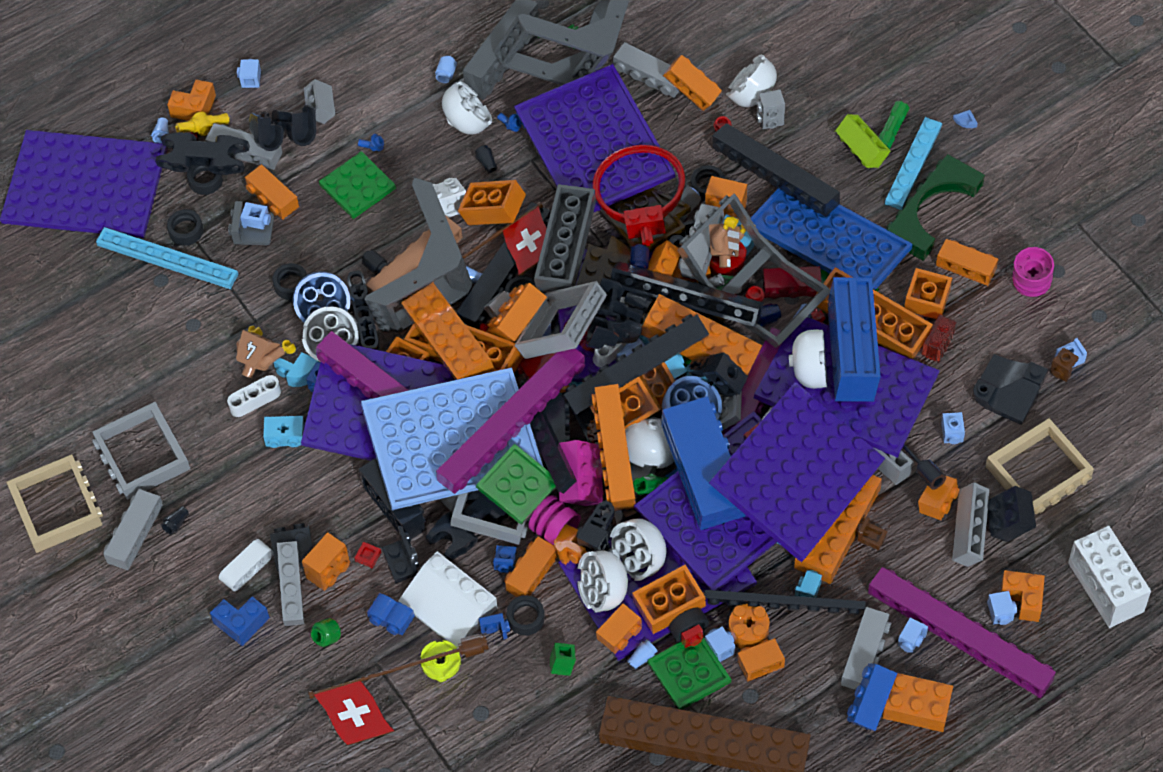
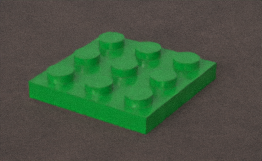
(357, 185)
(517, 484)
(689, 673)

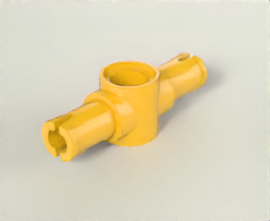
(202, 123)

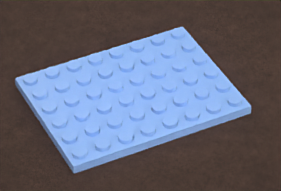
(427, 425)

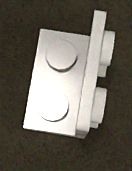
(450, 195)

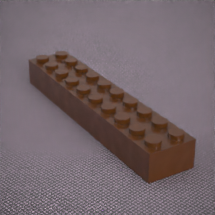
(702, 737)

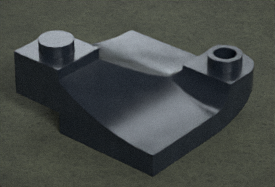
(1009, 387)

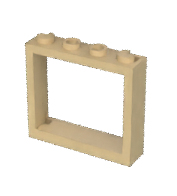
(997, 459)
(64, 532)

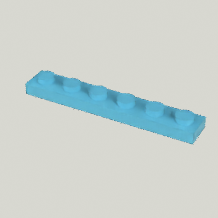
(913, 163)

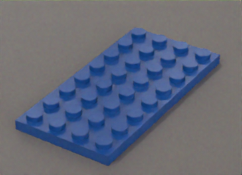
(831, 241)

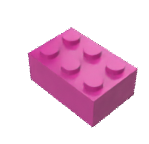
(587, 467)

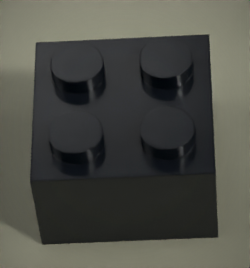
(1011, 514)

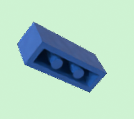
(871, 696)

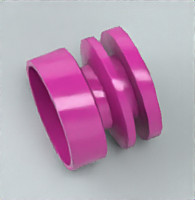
(1036, 263)
(551, 518)

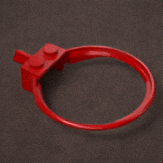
(647, 220)

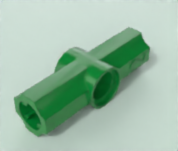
(647, 484)

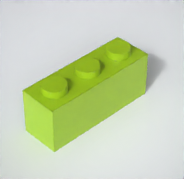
(862, 141)

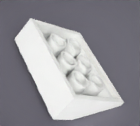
(448, 599)

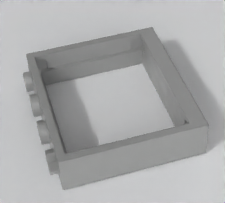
(588, 300)
(153, 478)
(484, 527)

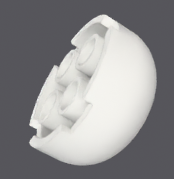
(752, 81)
(465, 109)
(324, 321)
(809, 359)
(648, 443)
(644, 541)
(602, 580)

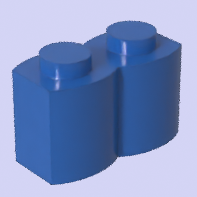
(390, 614)

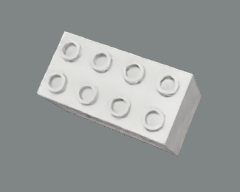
(1109, 576)

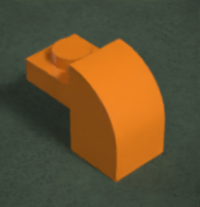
(567, 545)

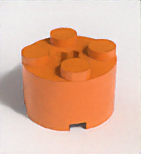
(748, 616)

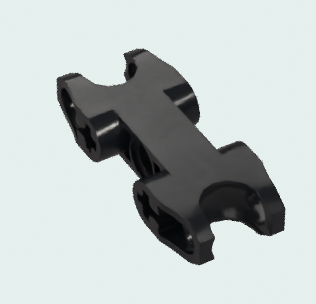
(189, 152)
(362, 313)
(462, 539)

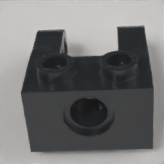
(720, 372)
(597, 531)

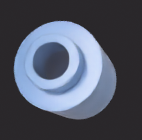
(445, 69)

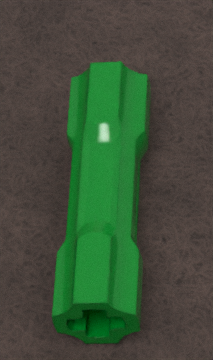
(893, 123)

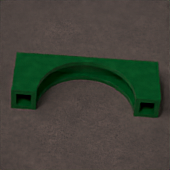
(948, 176)

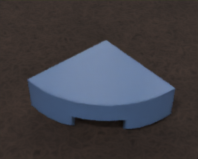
(965, 119)

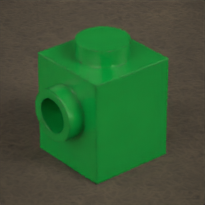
(562, 659)

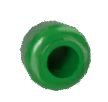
(325, 632)

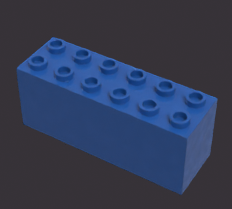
(853, 339)
(699, 454)

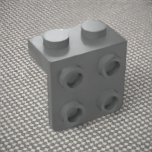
(248, 235)

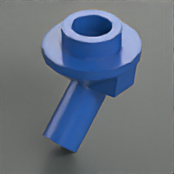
(512, 122)
(374, 144)

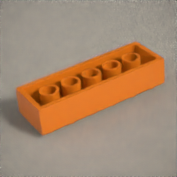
(895, 325)
(446, 333)
(720, 338)
(500, 351)
(614, 443)
(835, 543)

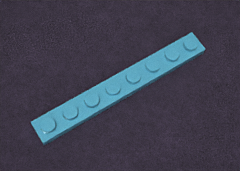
(167, 258)

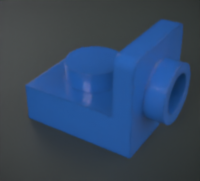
(505, 558)
(493, 623)

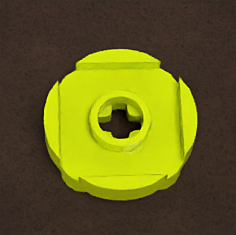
(440, 671)

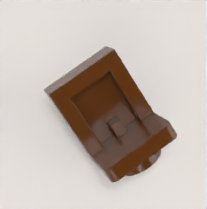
(1063, 364)
(871, 534)

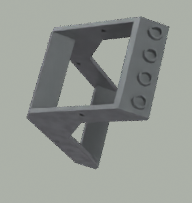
(594, 41)
(765, 252)
(439, 263)

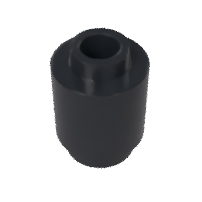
(374, 261)

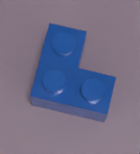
(240, 623)

